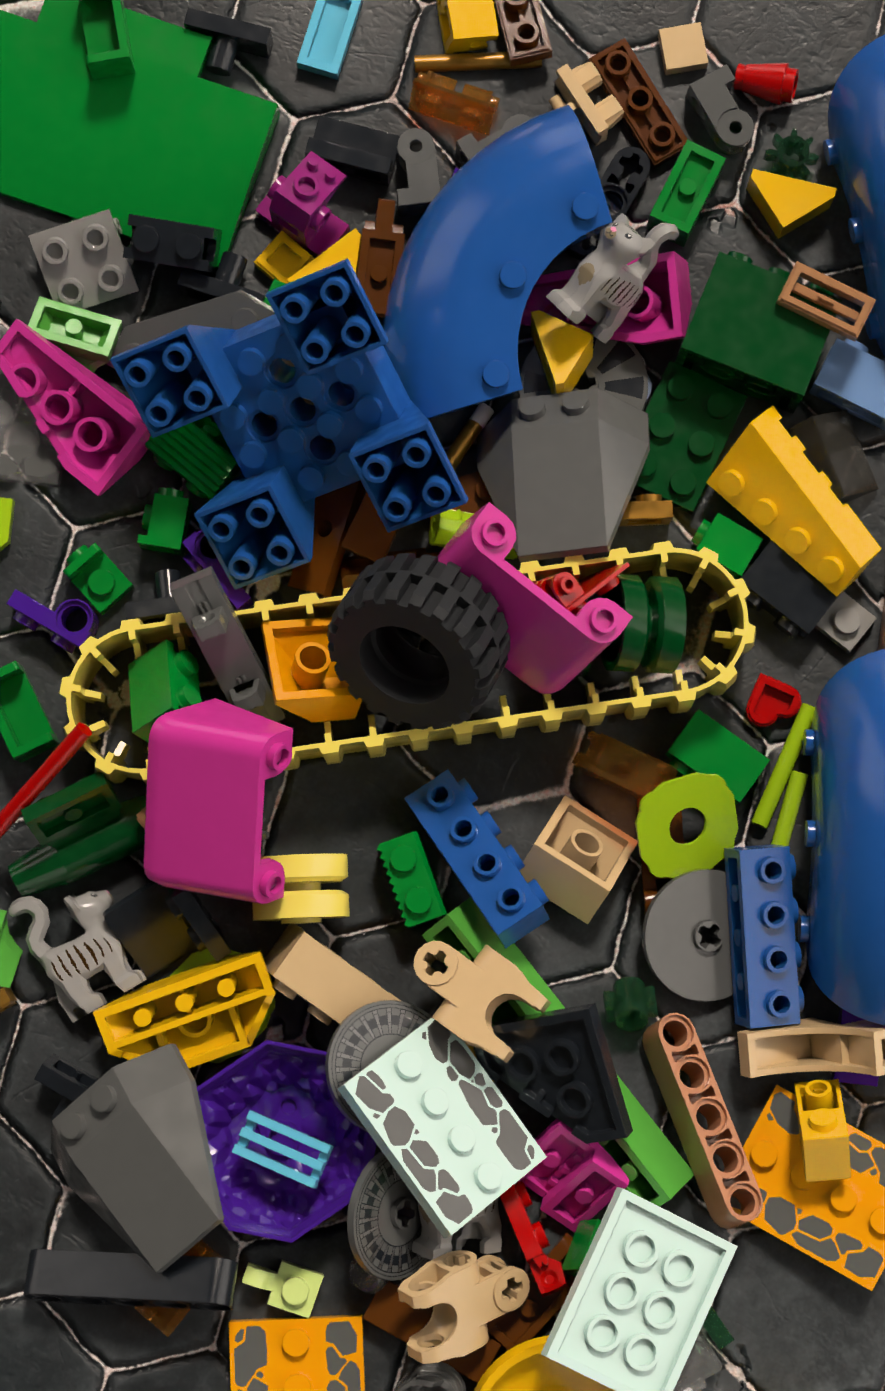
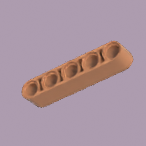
(698, 1142)

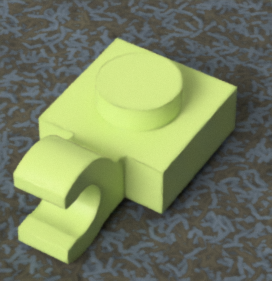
(291, 1288)

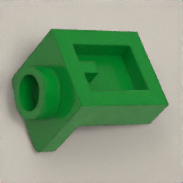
(97, 577)

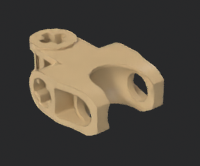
(474, 992)
(464, 1299)

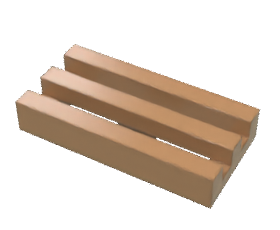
(818, 316)

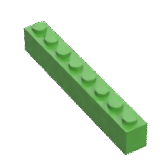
(646, 1154)

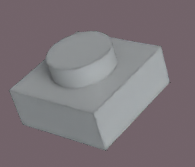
(845, 622)

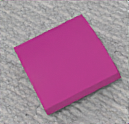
(573, 1177)

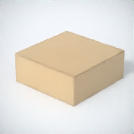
(682, 48)

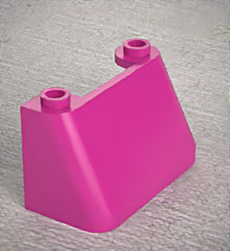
(545, 638)
(209, 800)

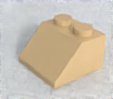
(578, 859)

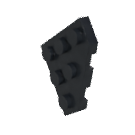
(563, 1070)

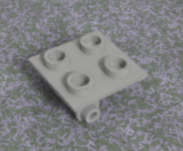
(84, 261)

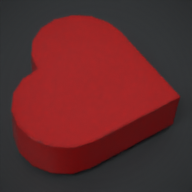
(770, 701)

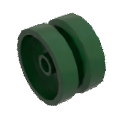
(657, 628)

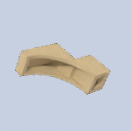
(813, 1047)

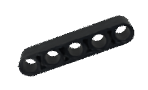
(129, 1280)

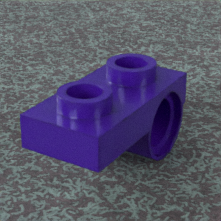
(197, 562)
(32, 614)

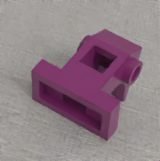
(300, 203)

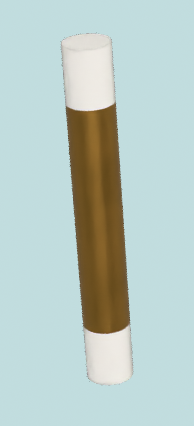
(469, 434)

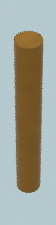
(467, 62)

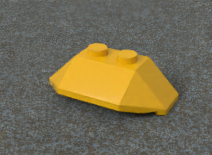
(200, 1010)

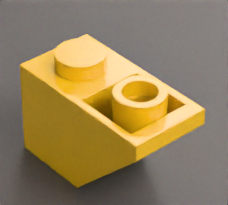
(822, 1130)

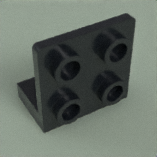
(163, 926)

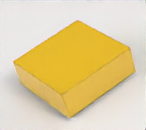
(282, 258)

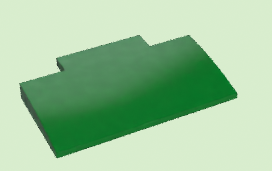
(128, 142)

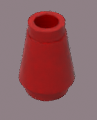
(768, 81)

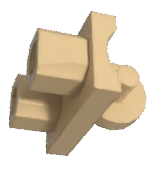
(574, 88)

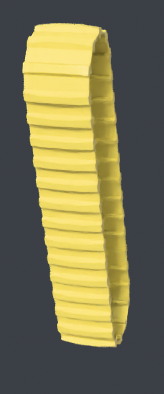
(660, 557)

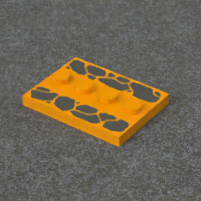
(828, 1219)
(297, 1354)

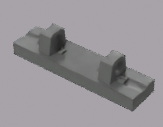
(225, 643)

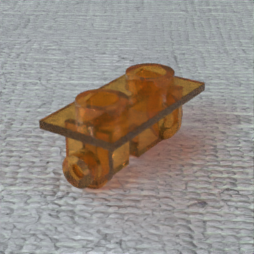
(437, 98)

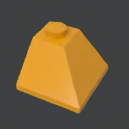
(303, 671)

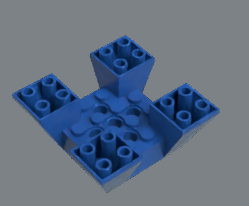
(238, 376)

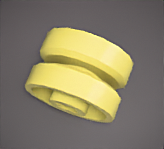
(303, 896)

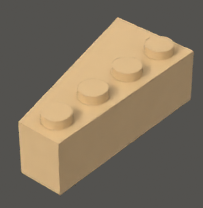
(320, 977)

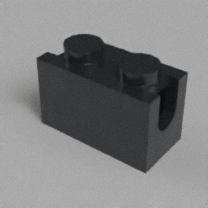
(173, 243)
(786, 592)

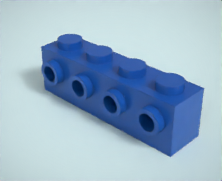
(477, 858)
(763, 935)

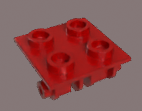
(572, 595)

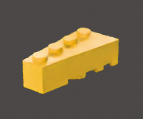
(793, 503)

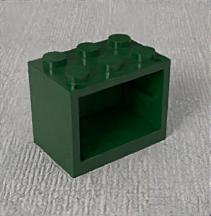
(748, 338)

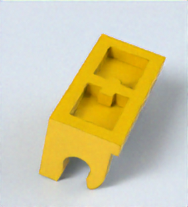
(467, 24)

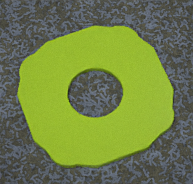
(659, 807)

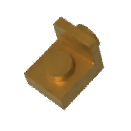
(648, 510)

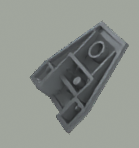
(563, 469)
(142, 1155)

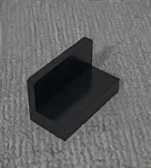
(355, 149)

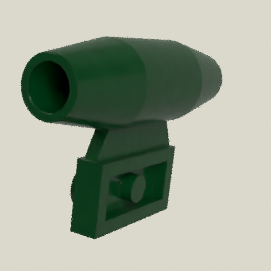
(77, 834)

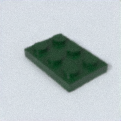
(687, 433)

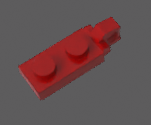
(532, 1239)

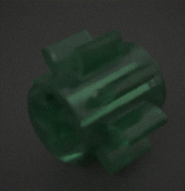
(789, 146)
(630, 1004)

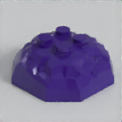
(291, 1088)

